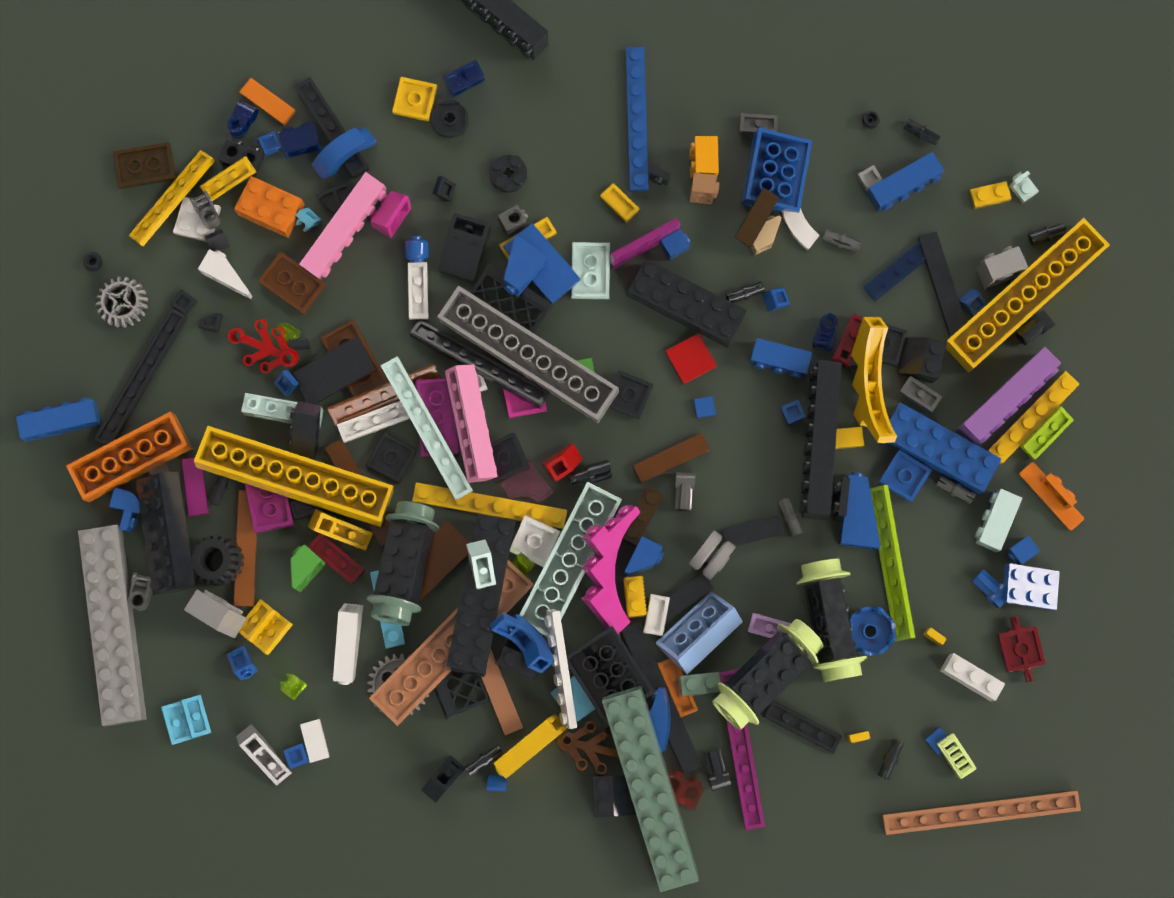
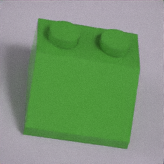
(304, 567)

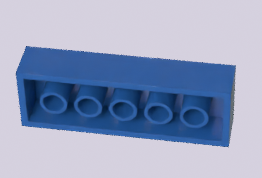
(942, 449)

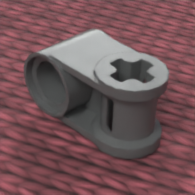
(205, 207)
(140, 589)

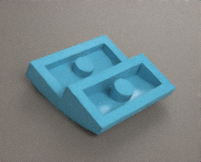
(186, 720)

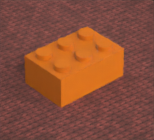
(269, 206)

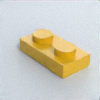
(990, 195)

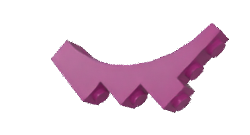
(605, 542)

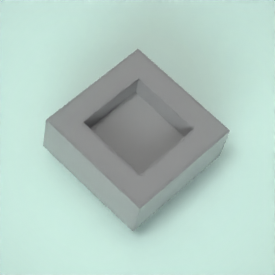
(869, 177)

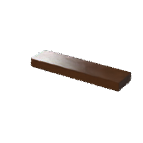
(671, 458)

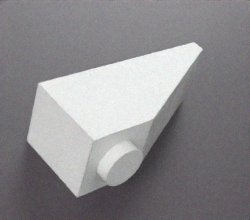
(219, 269)

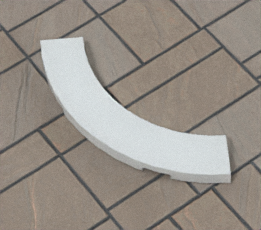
(800, 228)

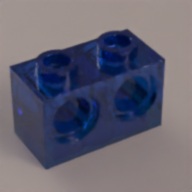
(464, 78)

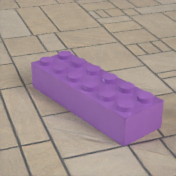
(1009, 396)

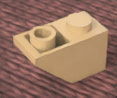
(767, 235)

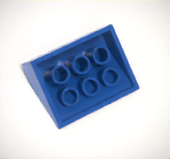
(778, 165)

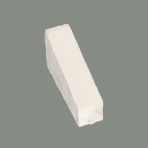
(347, 643)

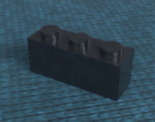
(305, 430)

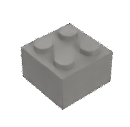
(1001, 267)

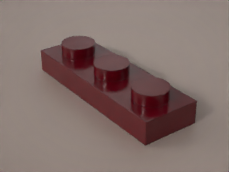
(336, 558)

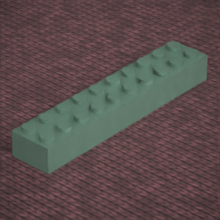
(650, 789)

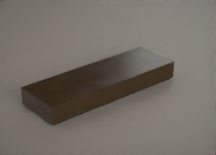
(756, 217)

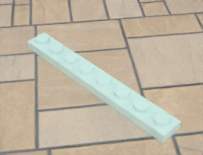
(426, 428)

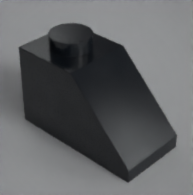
(443, 779)

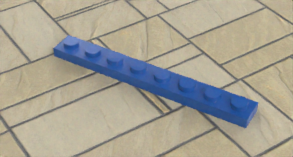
(637, 119)

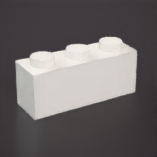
(972, 677)

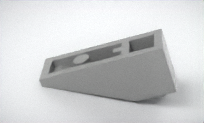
(263, 754)

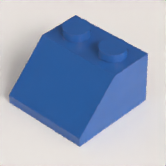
(645, 556)

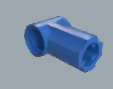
(990, 587)

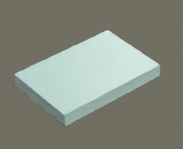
(592, 265)

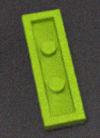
(1046, 433)

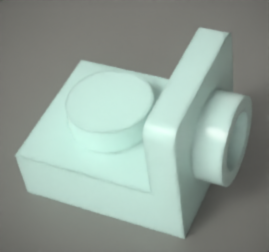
(1023, 187)

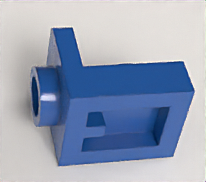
(241, 663)

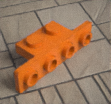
(1053, 494)

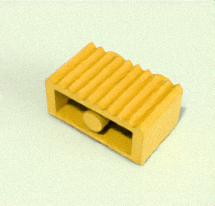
(635, 596)

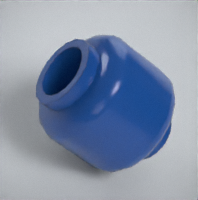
(416, 249)

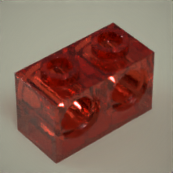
(684, 784)

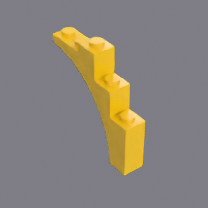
(867, 354)

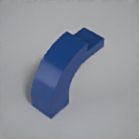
(341, 149)
(527, 638)

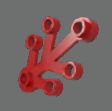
(266, 347)

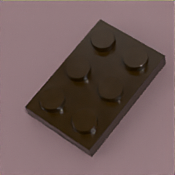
(144, 165)

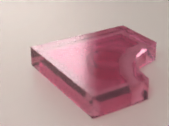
(527, 484)

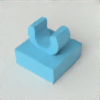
(307, 217)

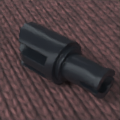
(593, 473)

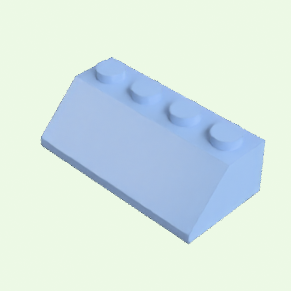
(699, 632)

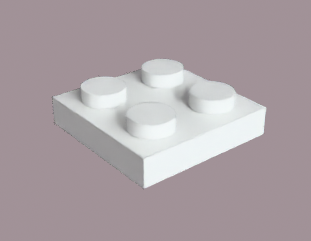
(189, 222)
(535, 540)

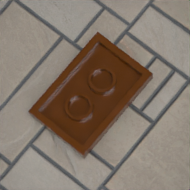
(292, 283)

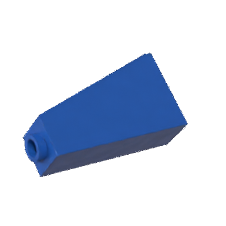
(859, 525)

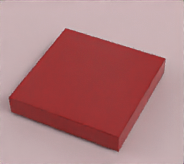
(691, 359)

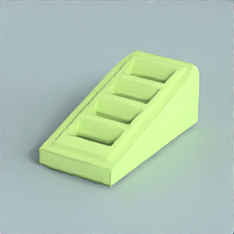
(962, 767)

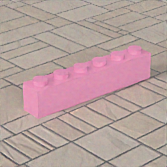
(343, 226)
(471, 423)

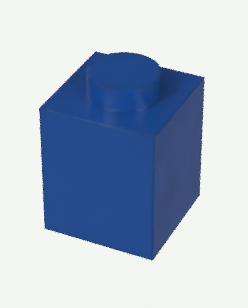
(675, 244)
(1022, 551)

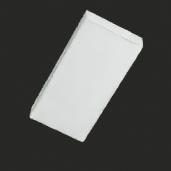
(656, 615)
(314, 740)

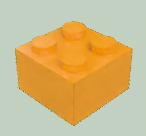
(704, 155)

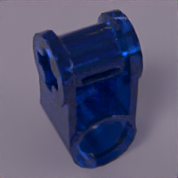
(242, 116)
(824, 335)

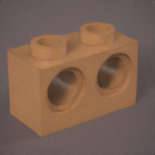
(703, 188)

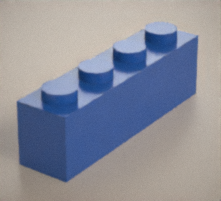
(904, 182)
(58, 420)

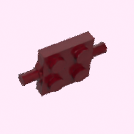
(1021, 649)

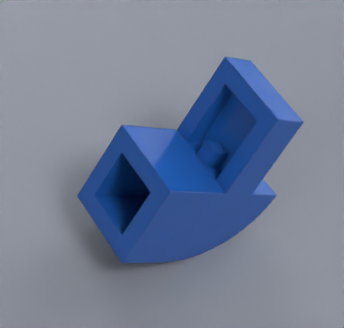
(126, 502)

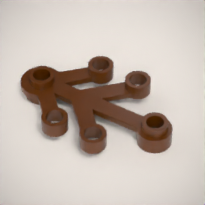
(590, 747)

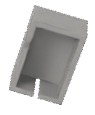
(216, 612)

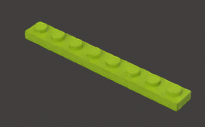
(892, 564)

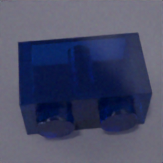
(300, 140)

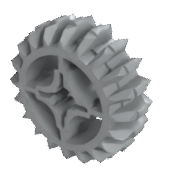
(118, 309)

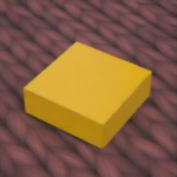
(934, 636)
(858, 737)

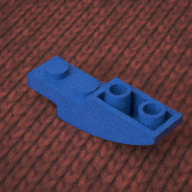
(661, 716)

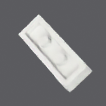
(418, 290)

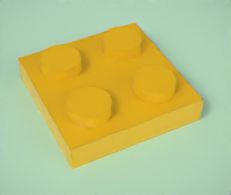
(414, 99)

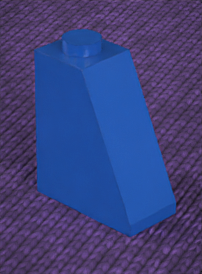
(522, 266)

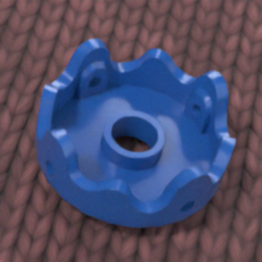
(883, 626)

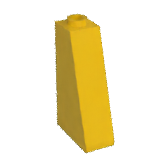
(529, 746)

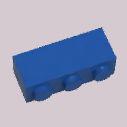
(780, 358)

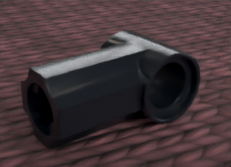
(1038, 325)
(718, 775)

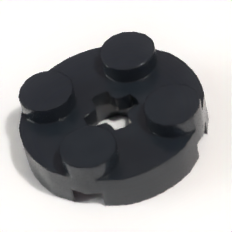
(441, 112)
(511, 163)

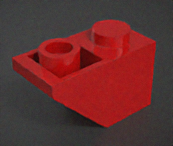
(562, 462)

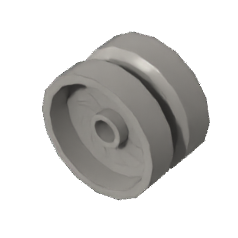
(712, 555)

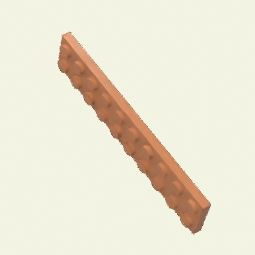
(427, 665)

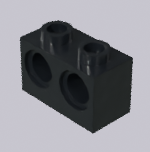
(242, 151)

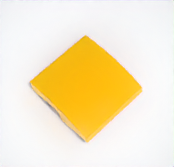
(264, 627)

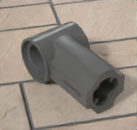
(684, 488)

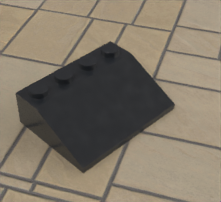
(606, 668)

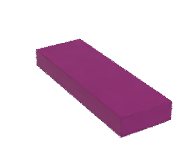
(195, 488)

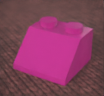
(391, 213)

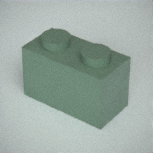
(698, 684)

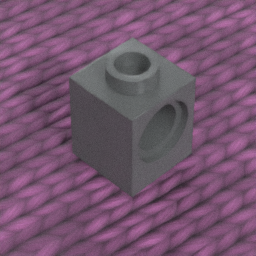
(510, 227)

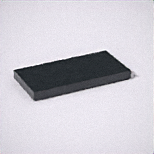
(334, 371)

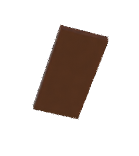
(344, 334)
(445, 554)

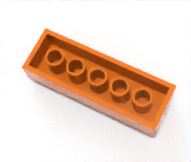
(129, 457)

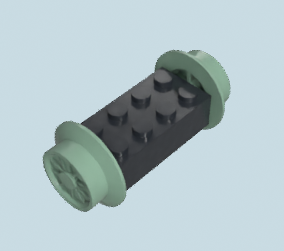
(403, 563)

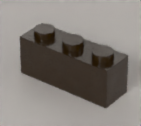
(647, 506)

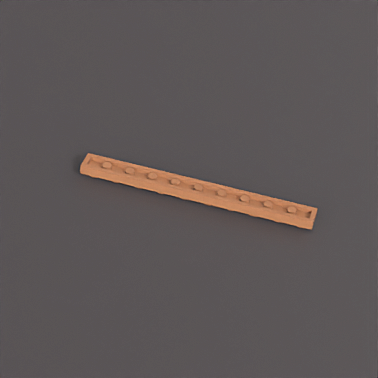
(981, 812)

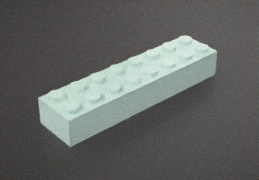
(564, 566)

